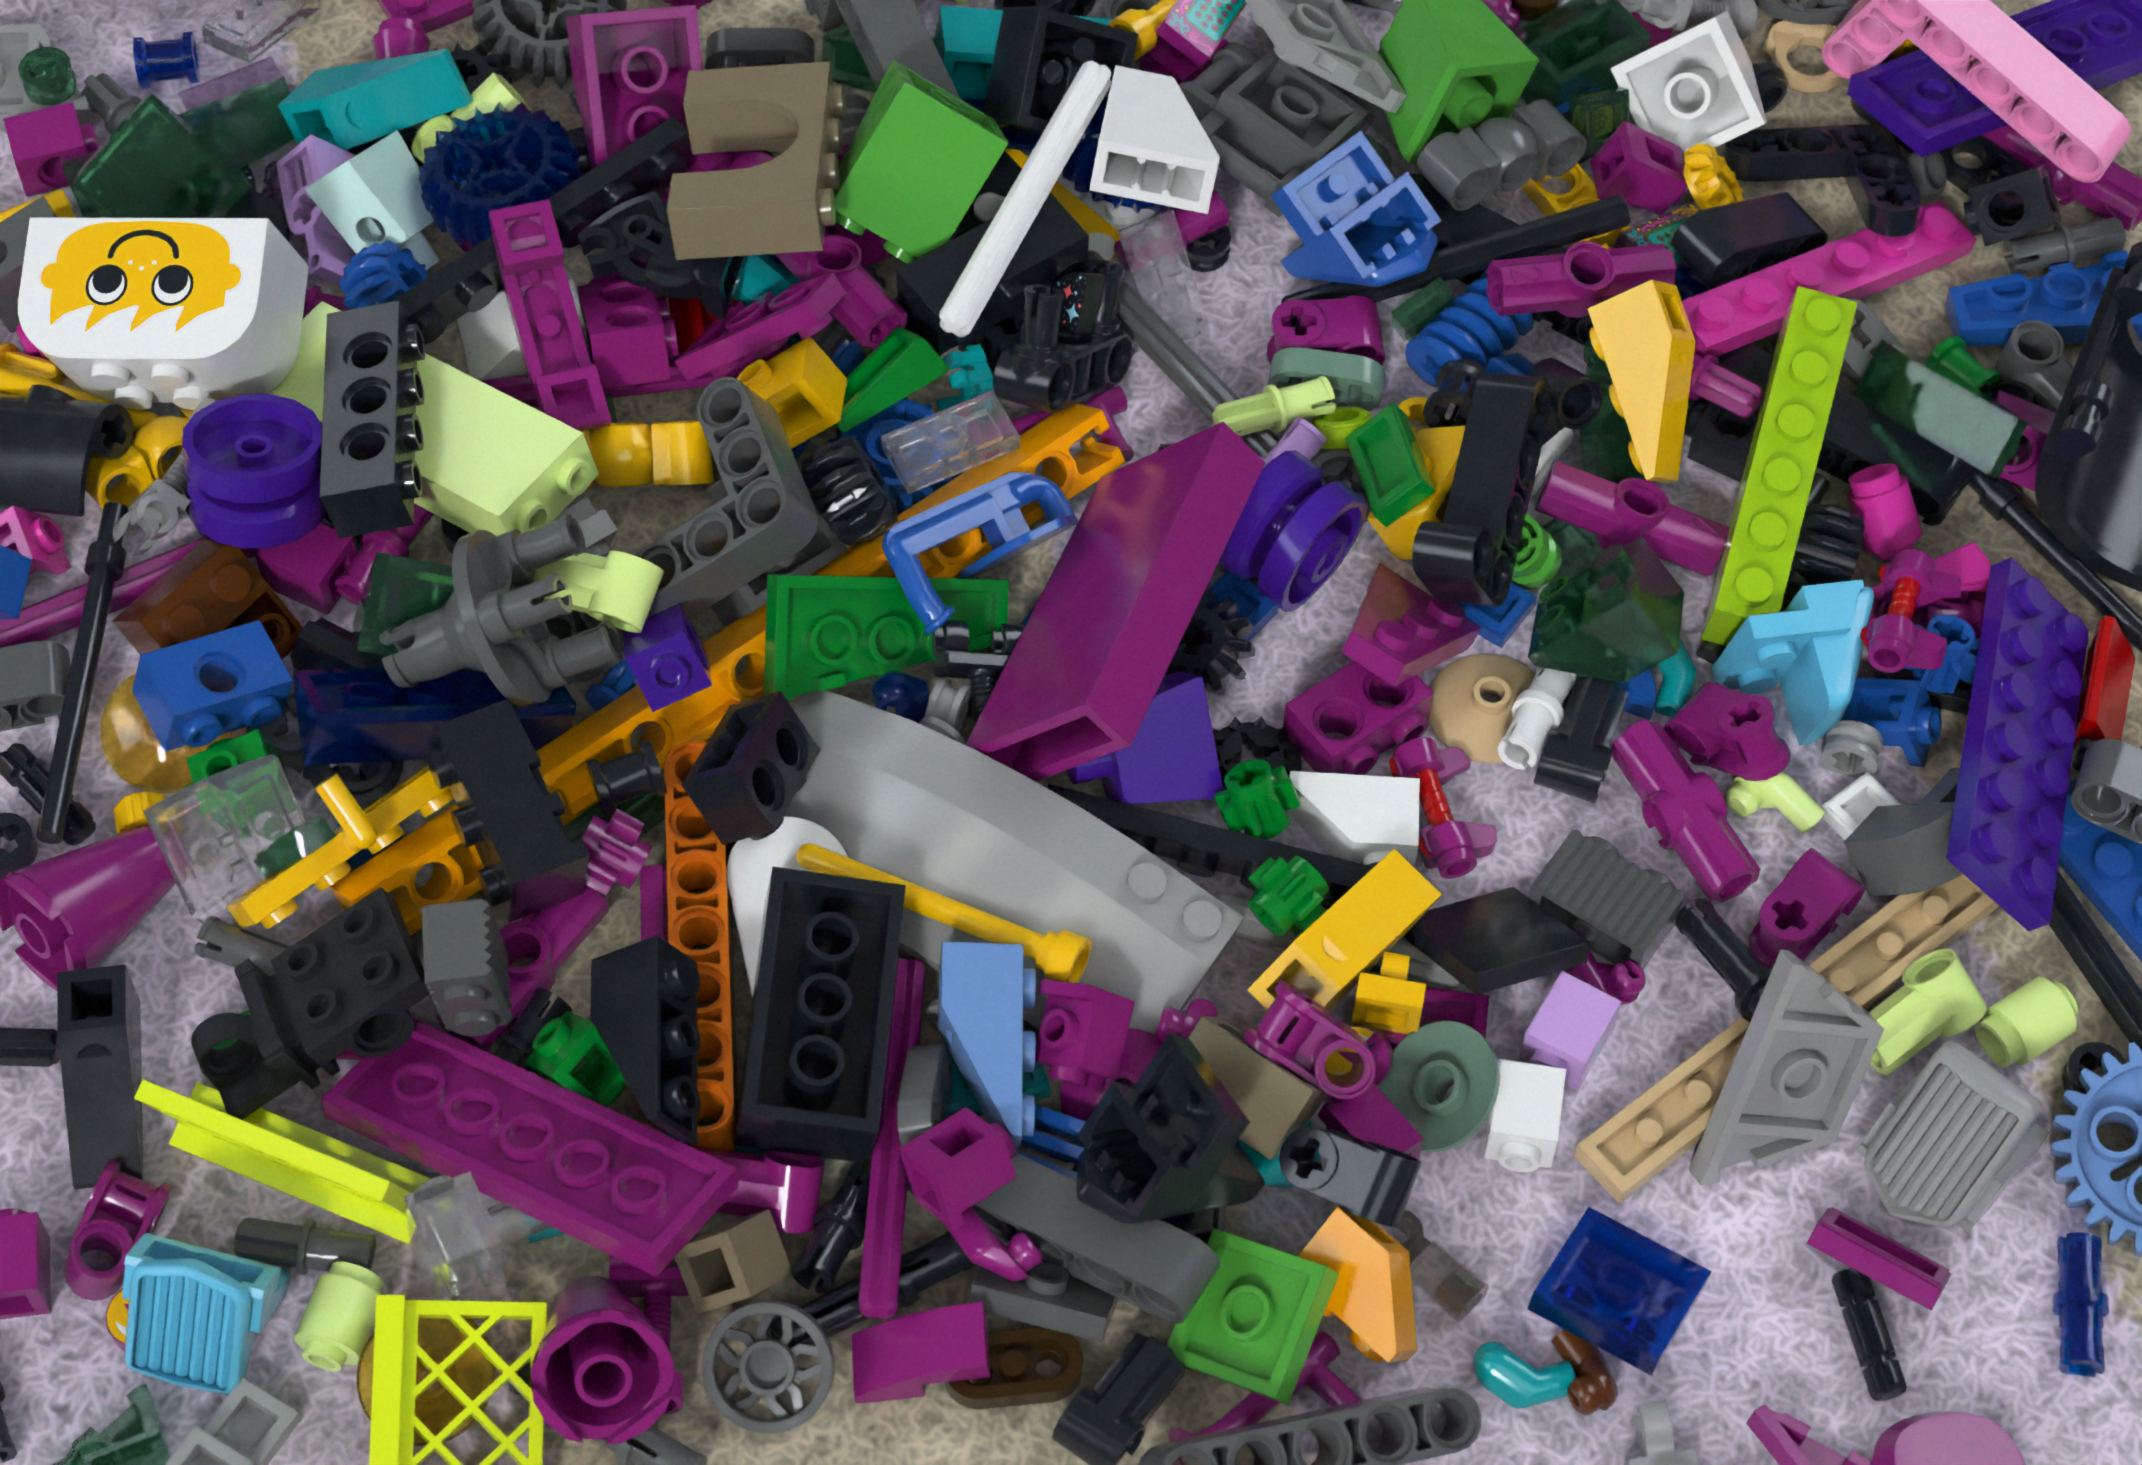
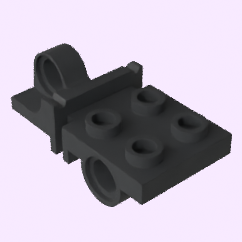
(328, 994)

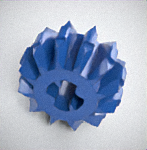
(380, 275)

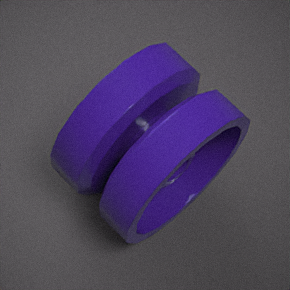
(254, 470)
(1293, 531)

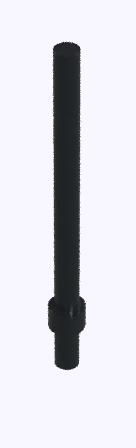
(2004, 501)
(103, 566)

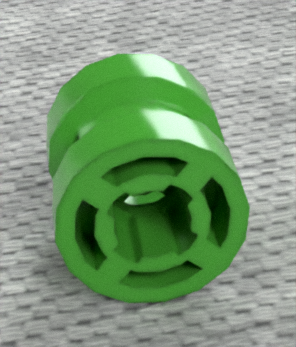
(1537, 556)

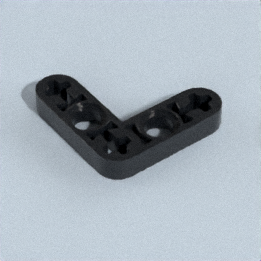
(1858, 152)

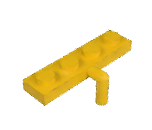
(358, 830)

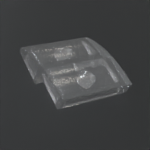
(219, 827)

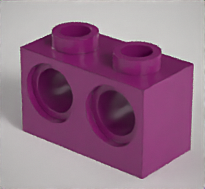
(627, 333)
(1349, 707)

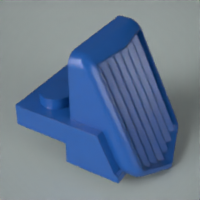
(1357, 219)

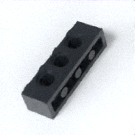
(371, 419)

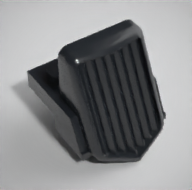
(1166, 1143)

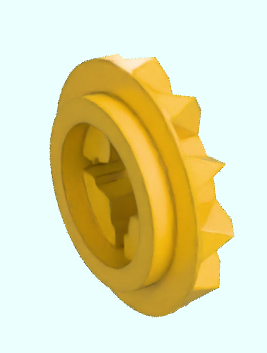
(1710, 178)

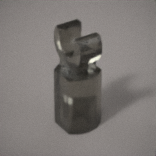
(1440, 1272)

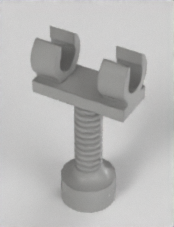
(1676, 12)
(159, 504)

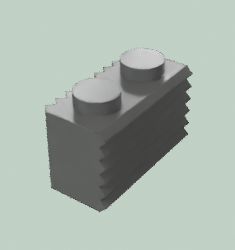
(1608, 900)
(466, 966)

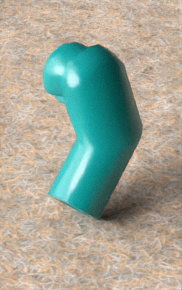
(1677, 683)

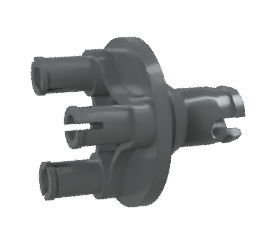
(500, 619)

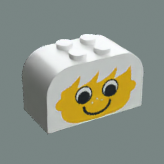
(164, 306)

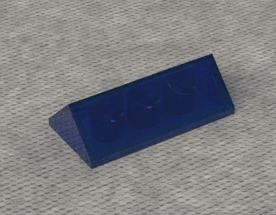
(368, 718)

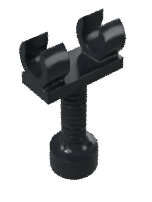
(952, 660)

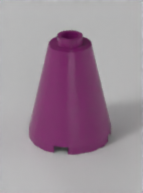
(83, 901)
(600, 1365)

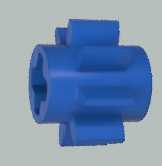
(1959, 658)

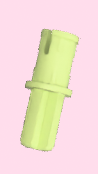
(1277, 407)

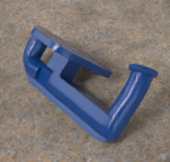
(992, 508)

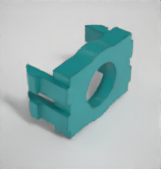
(972, 379)

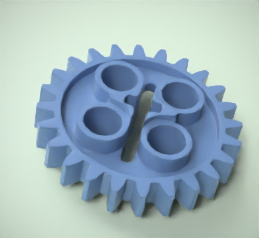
(2108, 1100)

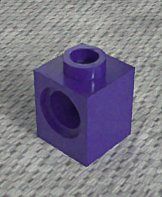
(667, 658)

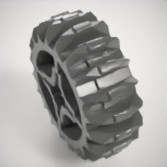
(548, 48)

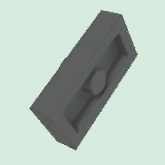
(1047, 1300)

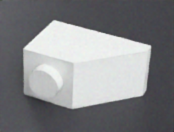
(1359, 814)

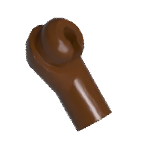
(1594, 1382)

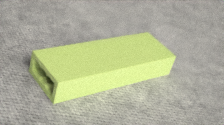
(483, 453)

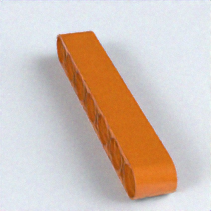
(708, 921)

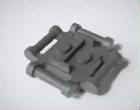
(1274, 117)

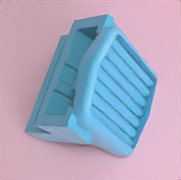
(1806, 649)
(195, 1312)

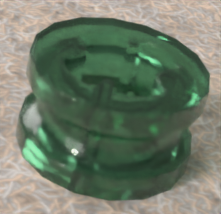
(45, 89)

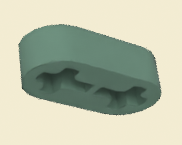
(1354, 378)

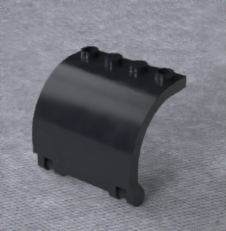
(2093, 453)

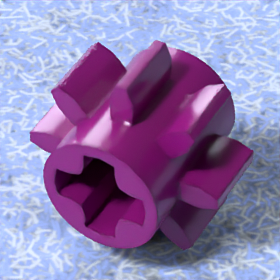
(614, 851)

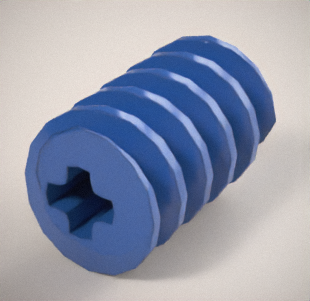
(1465, 331)

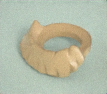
(1786, 37)

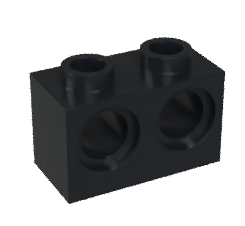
(751, 768)

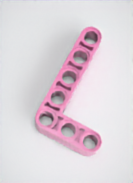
(1996, 65)

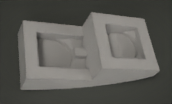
(242, 1431)

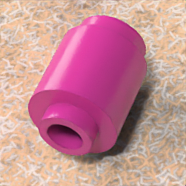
(1886, 510)

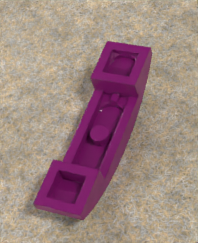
(546, 316)

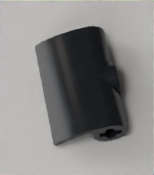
(50, 445)

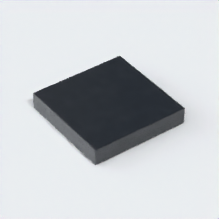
(1497, 940)

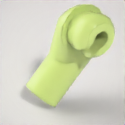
(1776, 792)

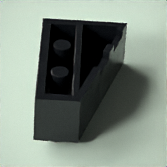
(507, 811)

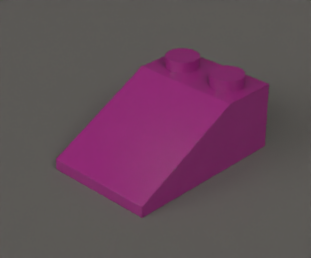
(632, 73)

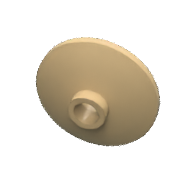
(1460, 713)

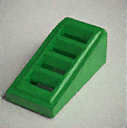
(887, 375)

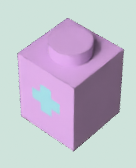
(1570, 1028)

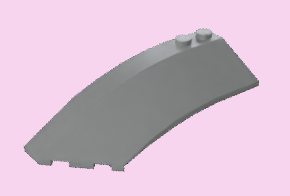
(1007, 848)

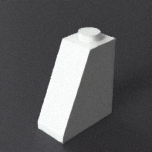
(1153, 144)

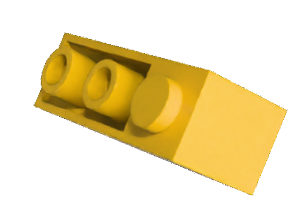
(1650, 362)
(1351, 934)

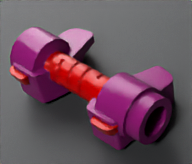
(1893, 638)
(1445, 842)

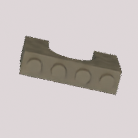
(769, 205)

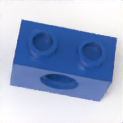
(238, 662)

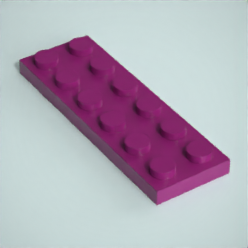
(534, 1146)

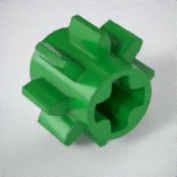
(1257, 799)
(1287, 895)

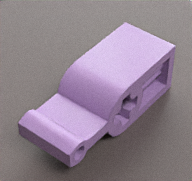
(297, 171)

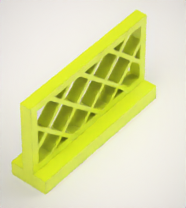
(290, 1158)
(395, 1378)

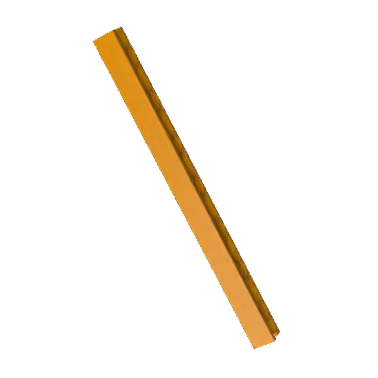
(697, 716)

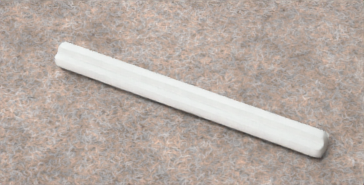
(1025, 199)

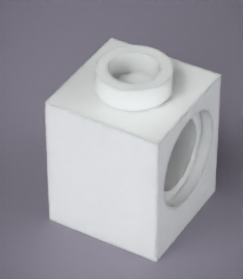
(1525, 1116)

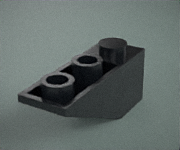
(649, 1024)
(100, 1070)

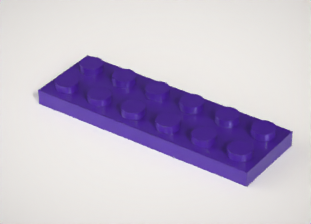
(1936, 111)
(2018, 745)

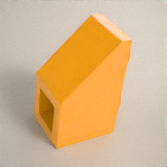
(1372, 1285)

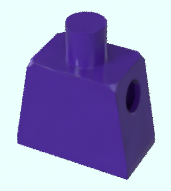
(1170, 754)

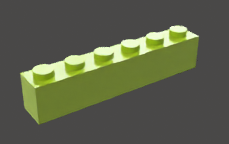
(1780, 462)

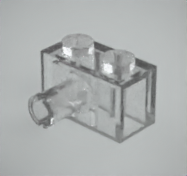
(461, 1240)

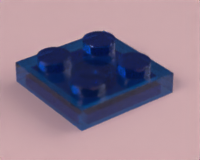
(1619, 1290)

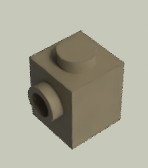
(733, 1263)

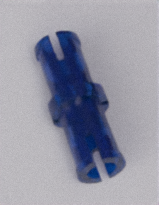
(2080, 1304)

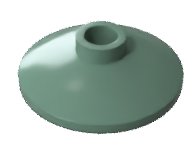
(1424, 1070)

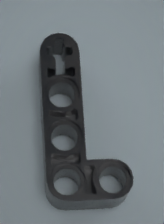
(1478, 543)

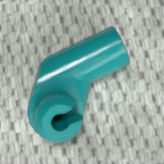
(1517, 1381)

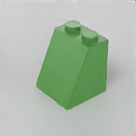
(1454, 67)
(915, 164)

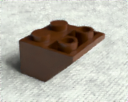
(204, 595)

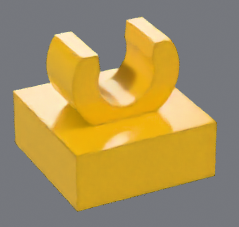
(1389, 999)

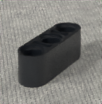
(1746, 237)

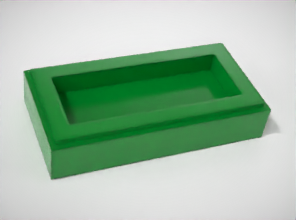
(1390, 465)

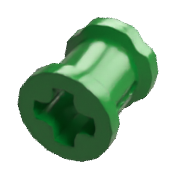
(1954, 357)

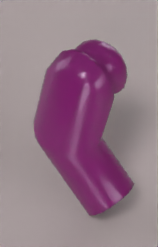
(1618, 980)
(987, 1251)

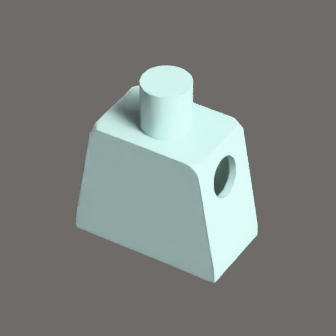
(377, 199)

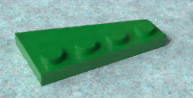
(862, 626)

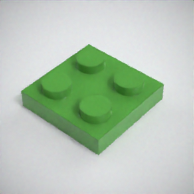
(1255, 1317)

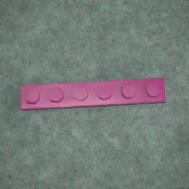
(1844, 268)

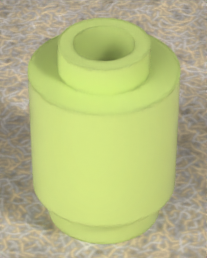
(2027, 1022)
(339, 1316)

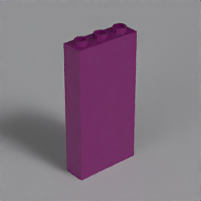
(1117, 606)

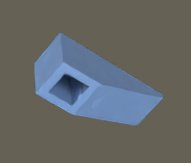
(982, 1026)

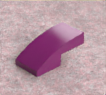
(920, 1349)

